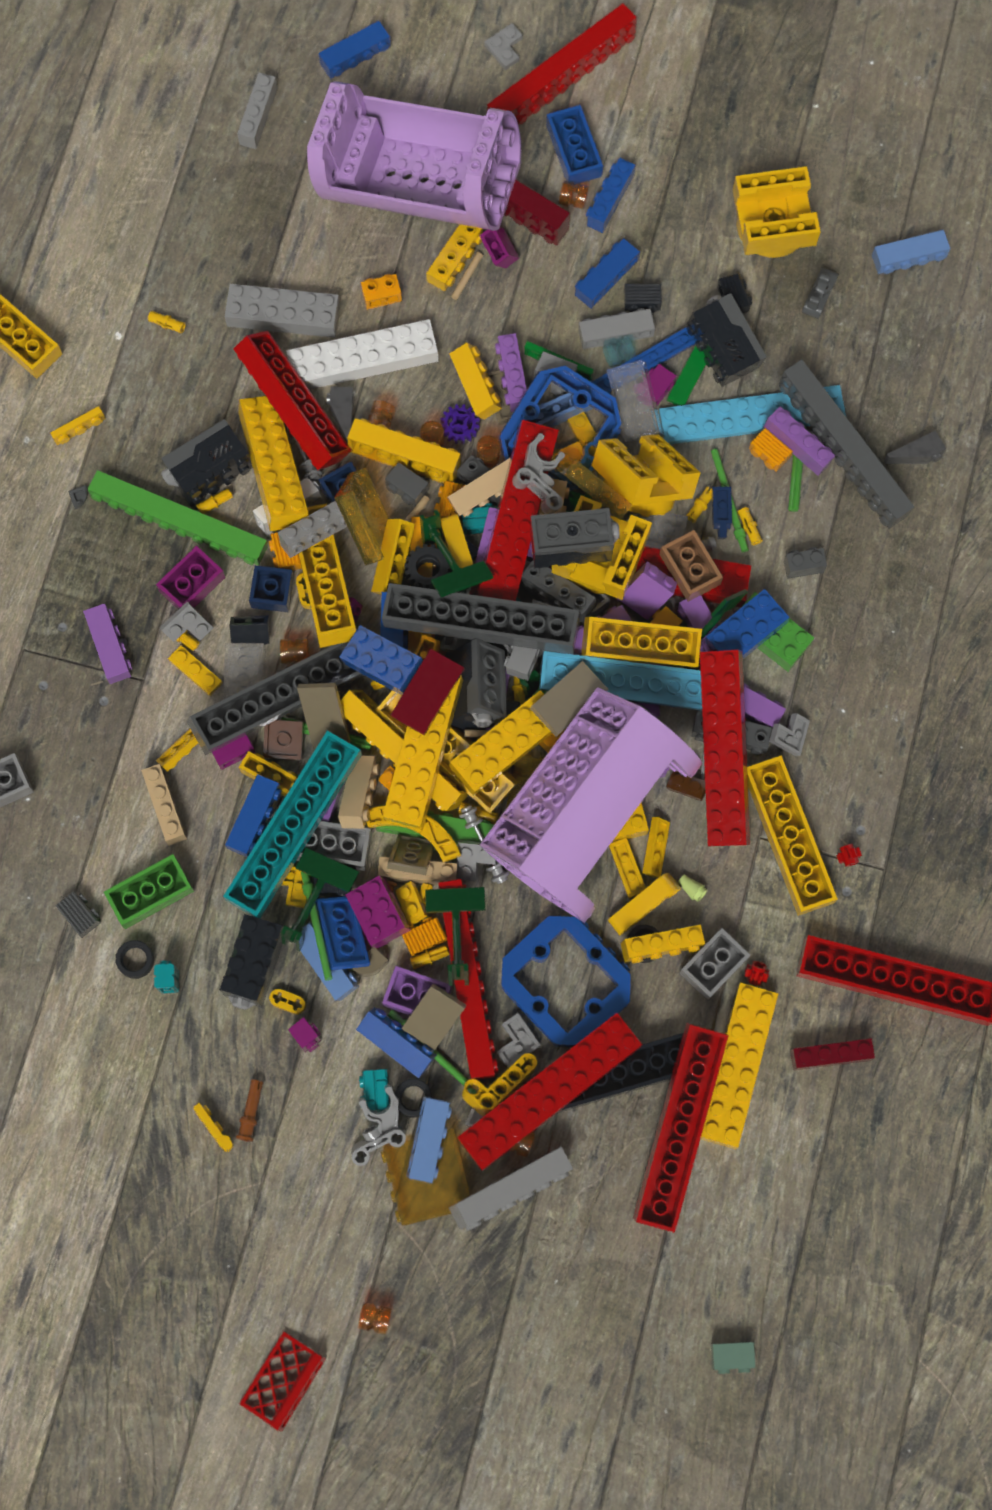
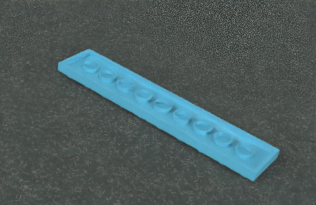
(729, 416)
(630, 679)

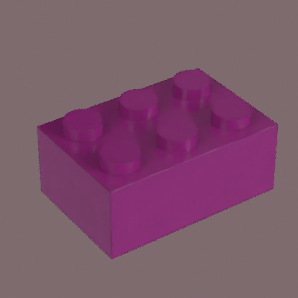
(191, 579)
(378, 912)

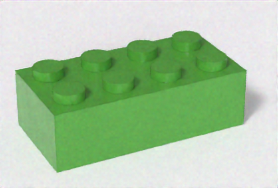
(786, 644)
(148, 891)

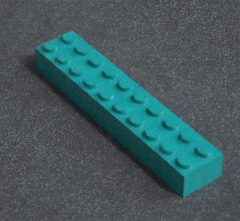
(292, 825)

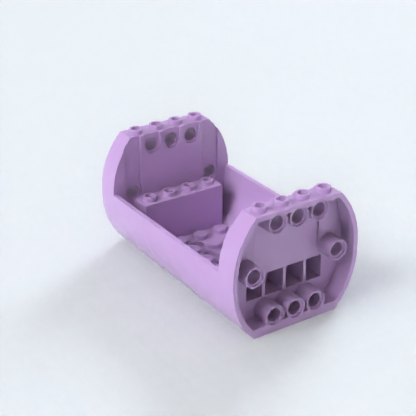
(368, 137)
(584, 797)

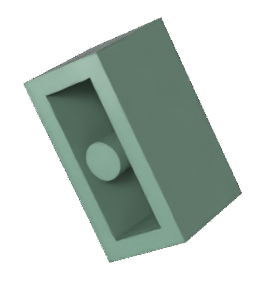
(733, 1356)

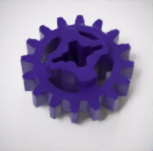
(458, 431)

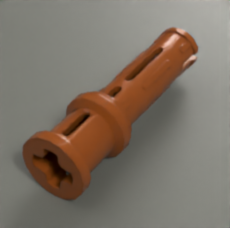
(248, 1120)

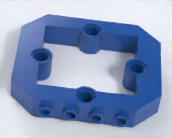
(575, 385)
(524, 953)

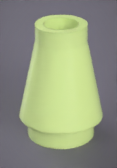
(693, 888)

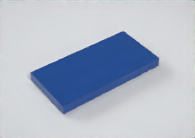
(342, 934)

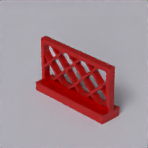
(294, 1394)

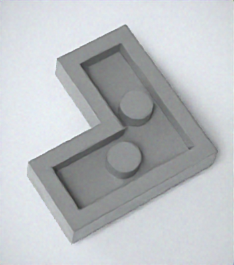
(501, 43)
(186, 619)
(793, 737)
(470, 856)
(522, 1040)

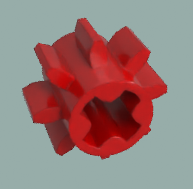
(849, 855)
(756, 973)

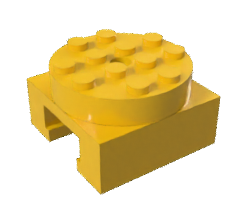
(776, 197)
(649, 479)
(614, 575)

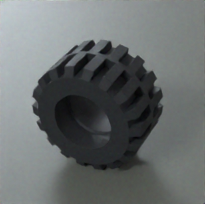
(420, 557)

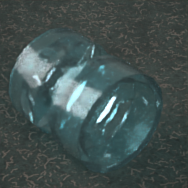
(618, 351)

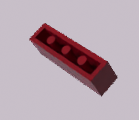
(832, 1054)

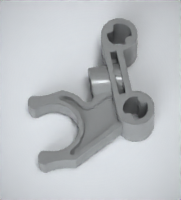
(536, 480)
(381, 1133)

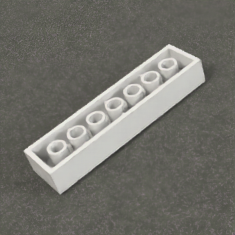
(365, 354)

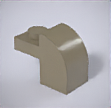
(377, 963)

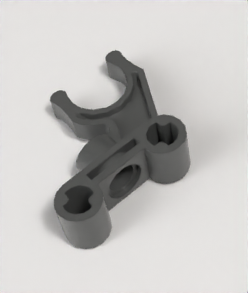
(820, 293)

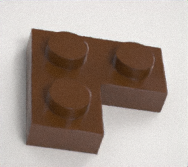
(686, 786)

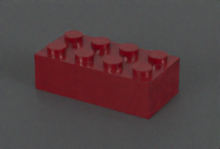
(537, 214)

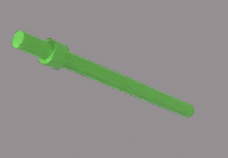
(739, 531)
(307, 890)
(439, 1058)

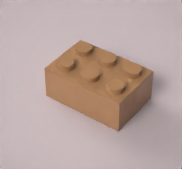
(691, 565)

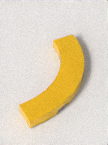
(432, 832)

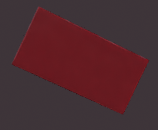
(427, 692)

